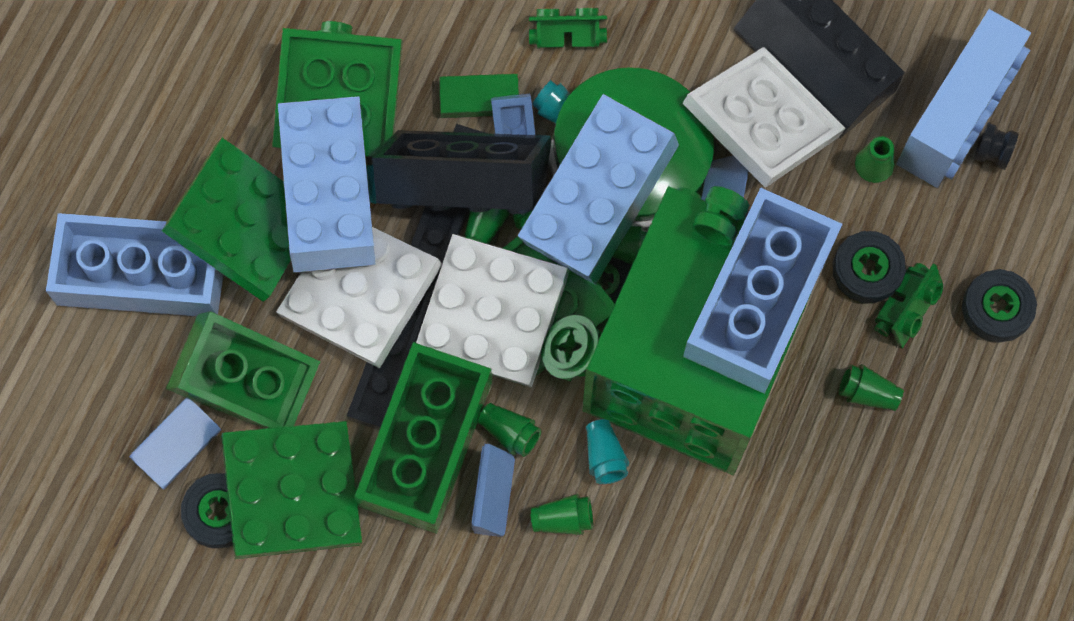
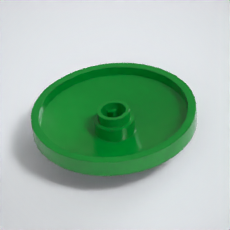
(658, 100)

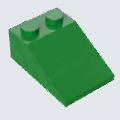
(242, 373)

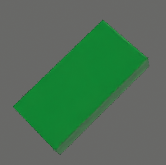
(473, 93)

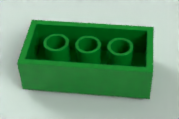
(424, 438)

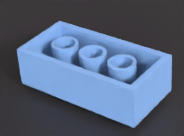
(965, 100)
(326, 184)
(599, 189)
(128, 268)
(762, 290)

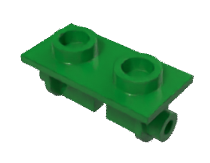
(552, 27)
(904, 319)

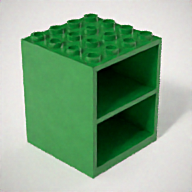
(639, 363)

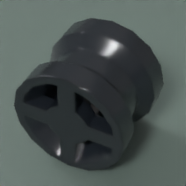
(996, 146)

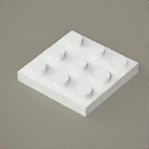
(764, 116)
(363, 305)
(493, 308)

